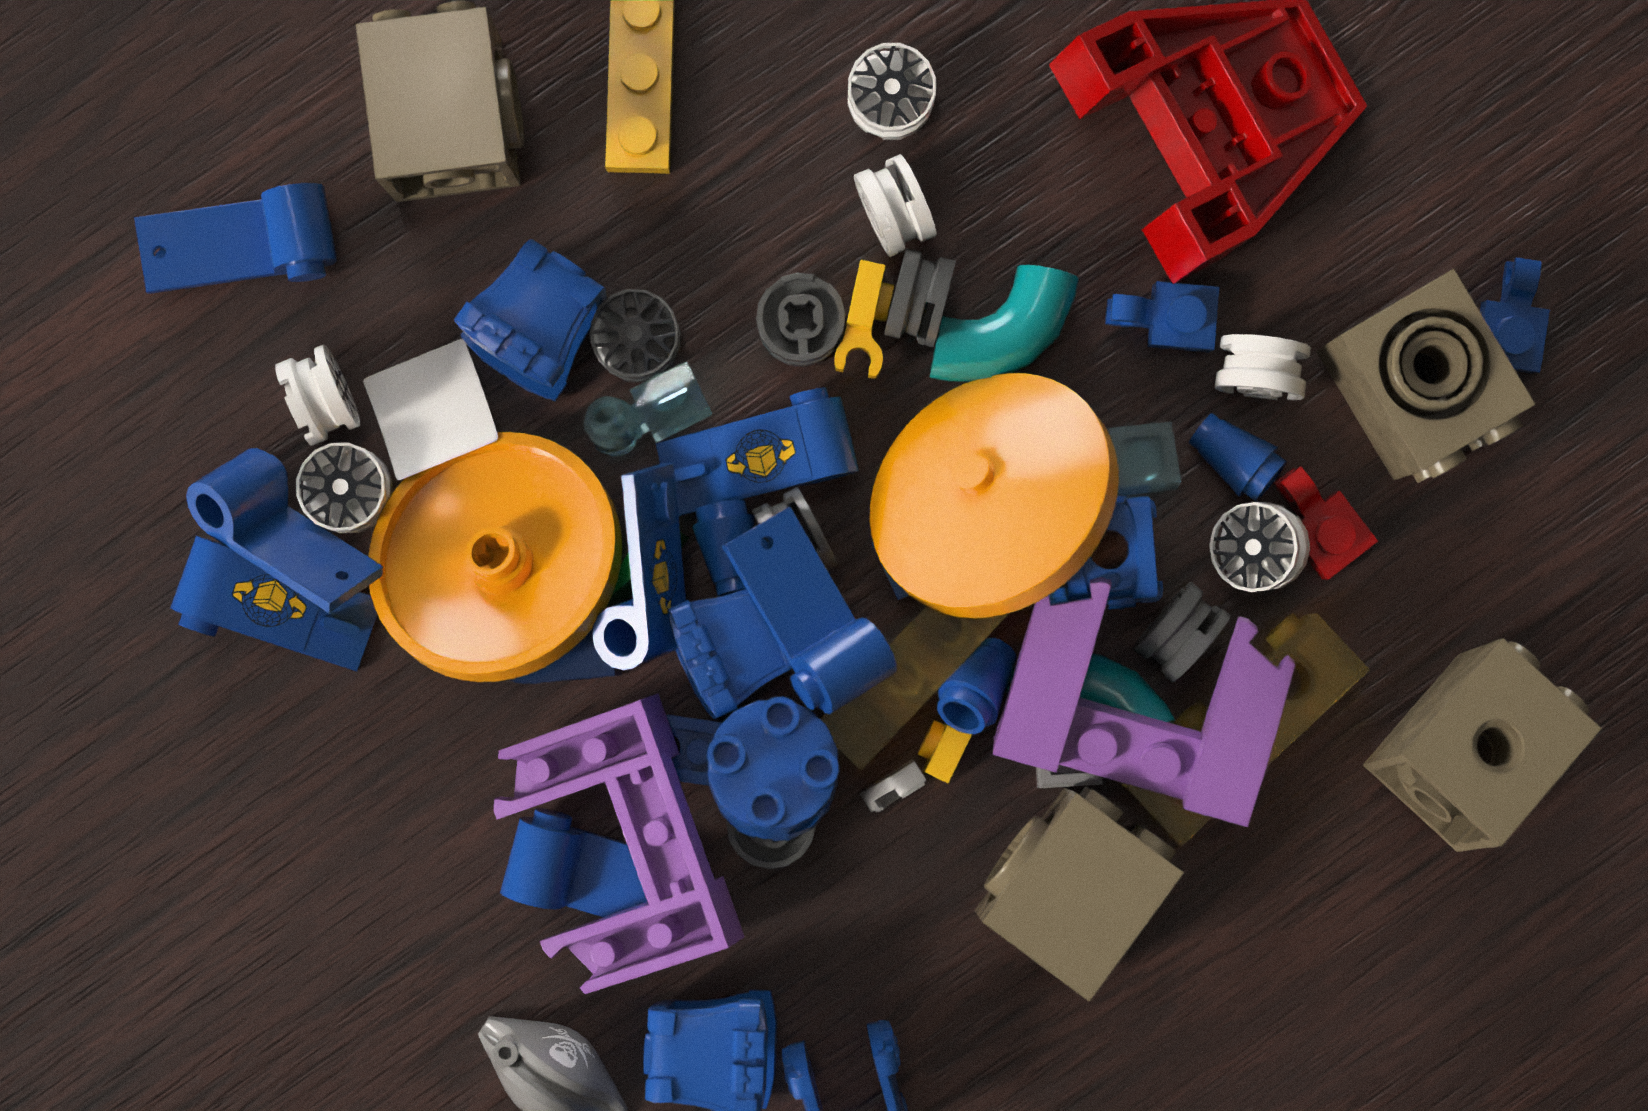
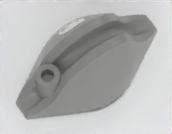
(548, 1067)

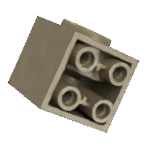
(440, 102)
(1468, 386)
(1483, 745)
(1077, 888)

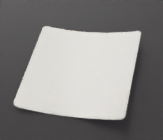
(431, 409)

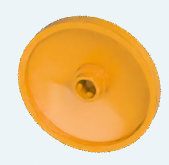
(994, 495)
(496, 559)

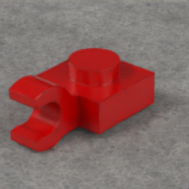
(1332, 524)

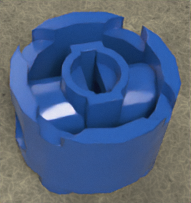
(773, 769)

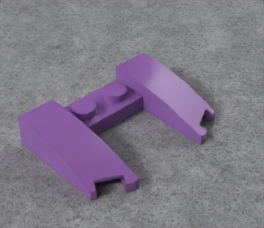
(1210, 770)
(685, 906)

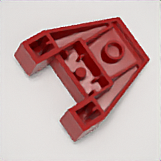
(1233, 101)

